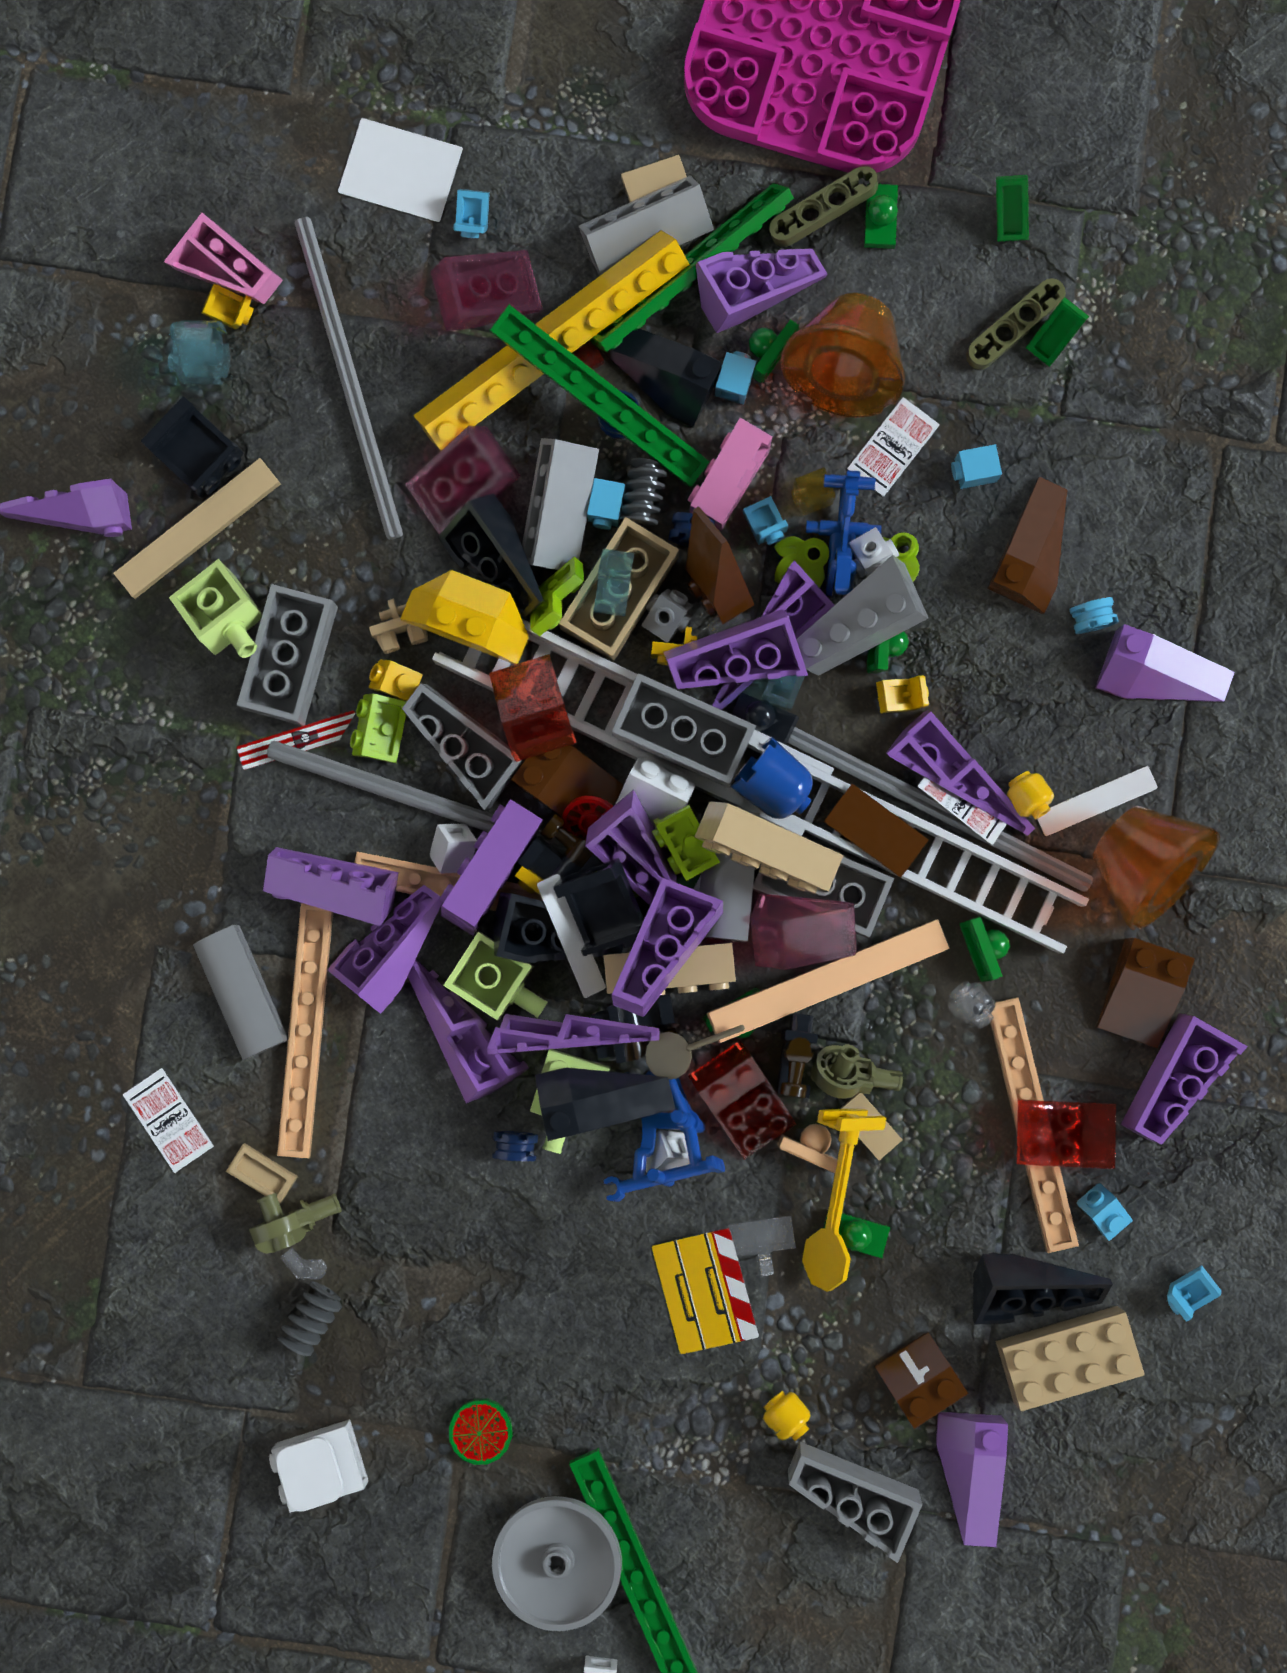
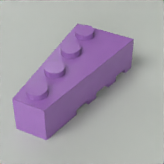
(490, 866)

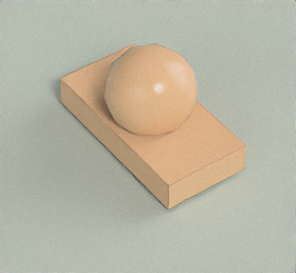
(812, 1146)

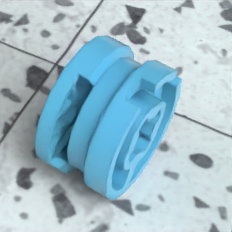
(1094, 615)

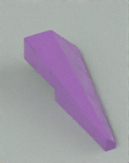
(802, 603)
(938, 756)
(534, 1034)
(462, 1038)

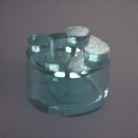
(199, 352)

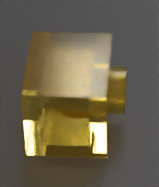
(810, 493)

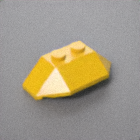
(469, 614)

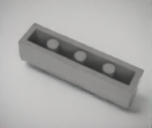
(673, 209)
(559, 503)
(733, 886)
(240, 991)

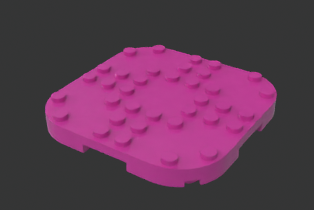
(819, 75)

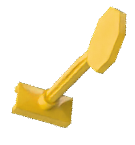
(825, 1251)

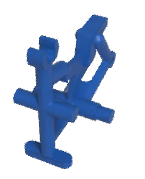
(843, 531)
(680, 1119)

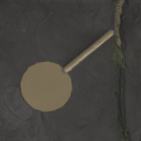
(672, 1054)

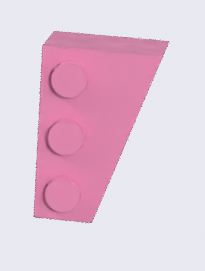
(218, 258)
(731, 472)

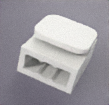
(658, 787)
(318, 1467)

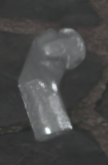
(304, 1268)

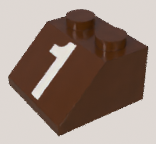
(921, 1380)

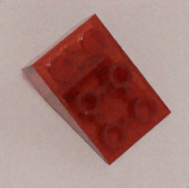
(532, 708)
(742, 1099)
(1066, 1134)

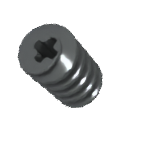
(642, 491)
(311, 1320)

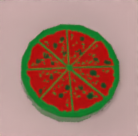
(480, 1431)

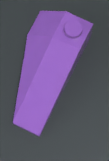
(747, 284)
(89, 507)
(1159, 670)
(384, 958)
(974, 1468)

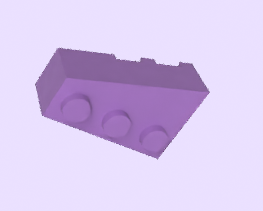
(628, 835)

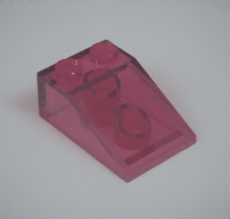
(481, 286)
(462, 471)
(801, 931)

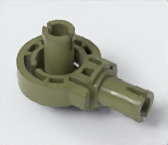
(850, 1073)
(287, 1229)

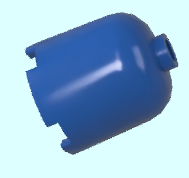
(775, 782)

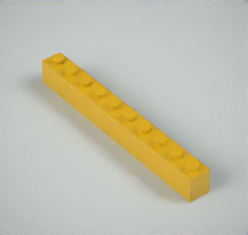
(569, 325)

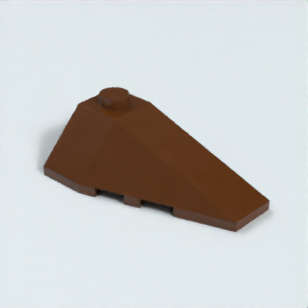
(1032, 556)

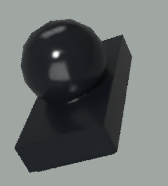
(767, 718)

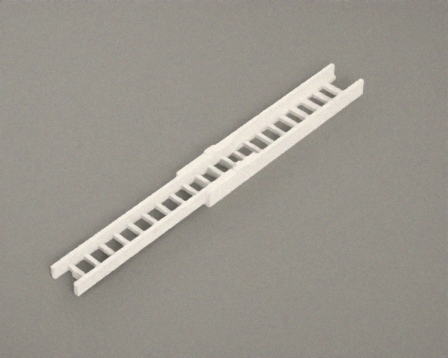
(821, 772)

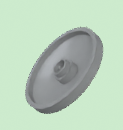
(557, 1563)

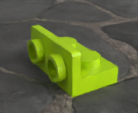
(378, 728)
(687, 852)

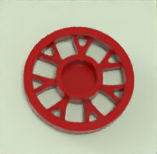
(587, 817)

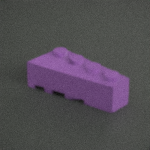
(739, 654)
(331, 884)
(666, 940)
(1179, 1077)

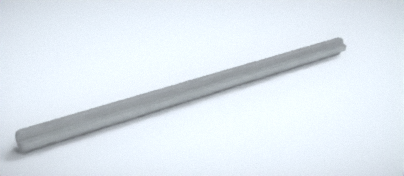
(348, 378)
(389, 788)
(927, 804)

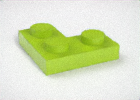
(553, 590)

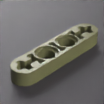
(821, 203)
(1014, 322)

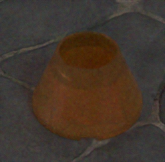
(847, 357)
(1149, 861)

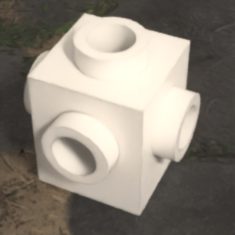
(871, 551)

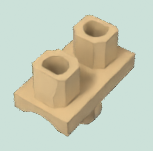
(386, 632)

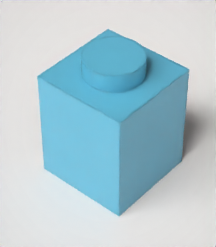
(735, 377)
(976, 466)
(605, 503)

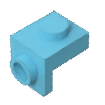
(471, 213)
(765, 521)
(1104, 1211)
(1192, 1292)

